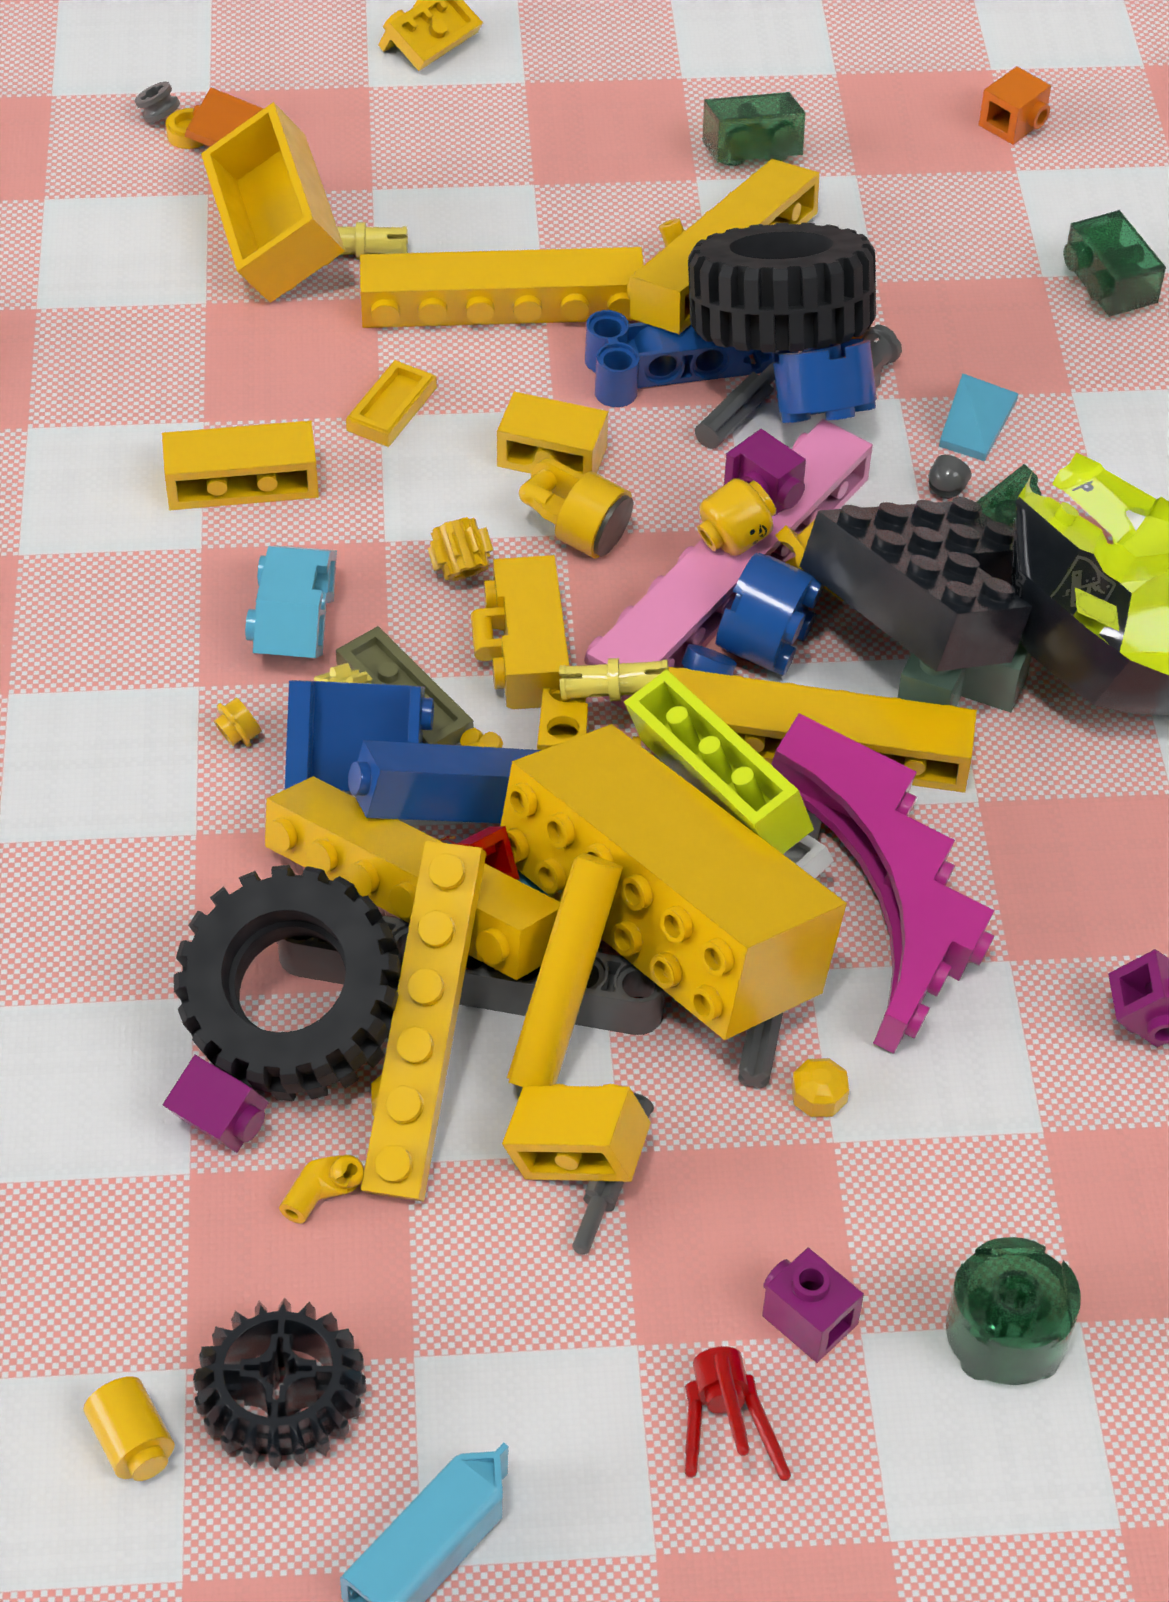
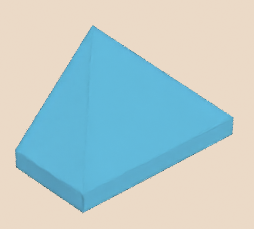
(976, 417)

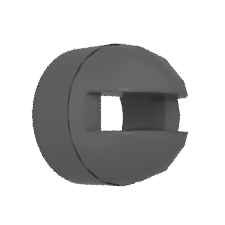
(948, 476)

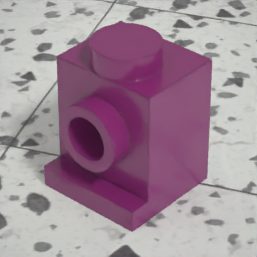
(771, 466)

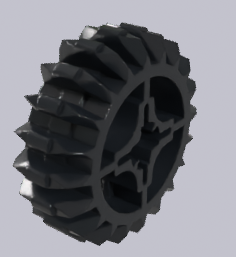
(236, 1373)

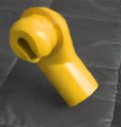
(321, 1180)

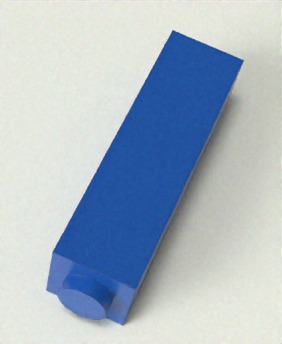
(432, 781)

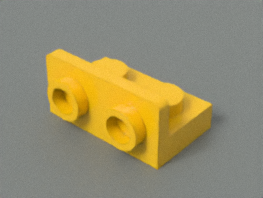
(429, 30)

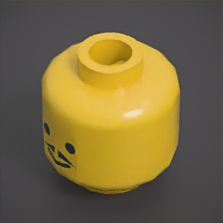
(736, 517)

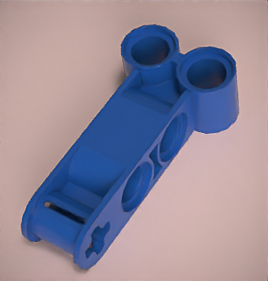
(648, 356)

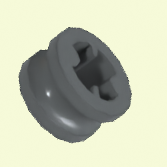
(157, 102)

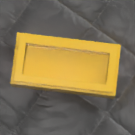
(391, 403)

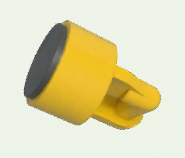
(585, 508)

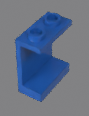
(335, 717)

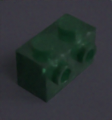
(753, 127)
(1114, 263)

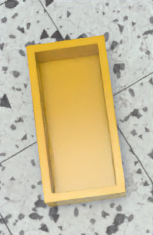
(272, 203)

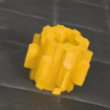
(460, 549)

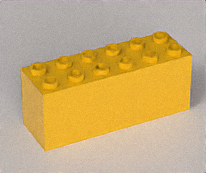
(699, 893)

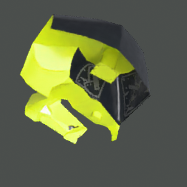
(1097, 604)

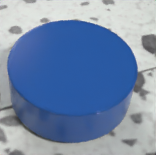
(707, 660)

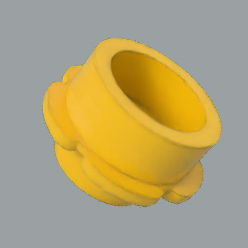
(236, 723)

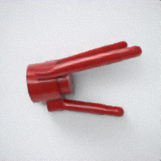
(725, 1389)

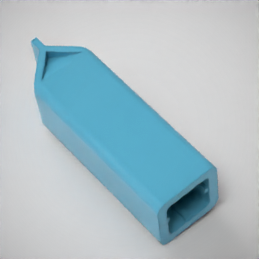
(431, 1532)

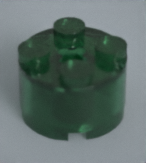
(1012, 1312)

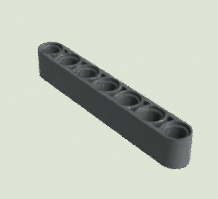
(605, 1004)

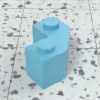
(292, 601)

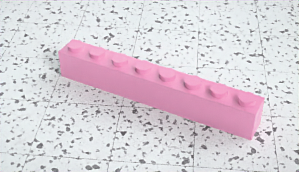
(693, 595)

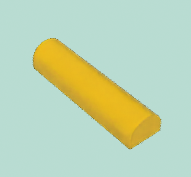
(564, 971)

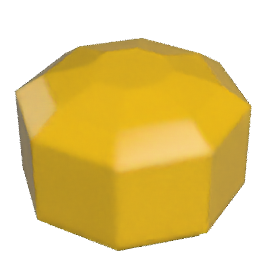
(820, 1087)

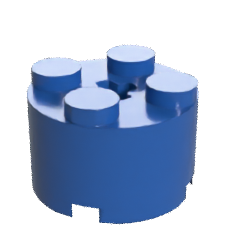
(825, 381)
(769, 613)

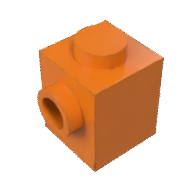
(1015, 105)

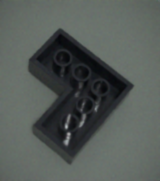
(925, 577)

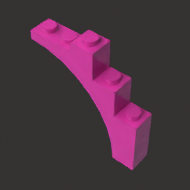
(868, 808)

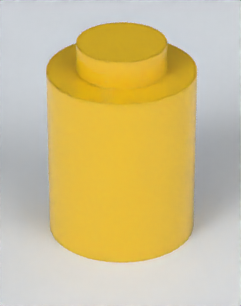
(129, 1428)

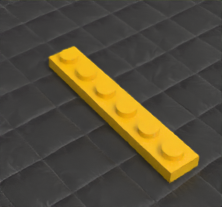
(423, 1021)

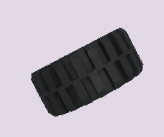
(782, 287)
(248, 924)

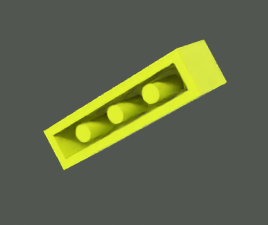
(718, 761)

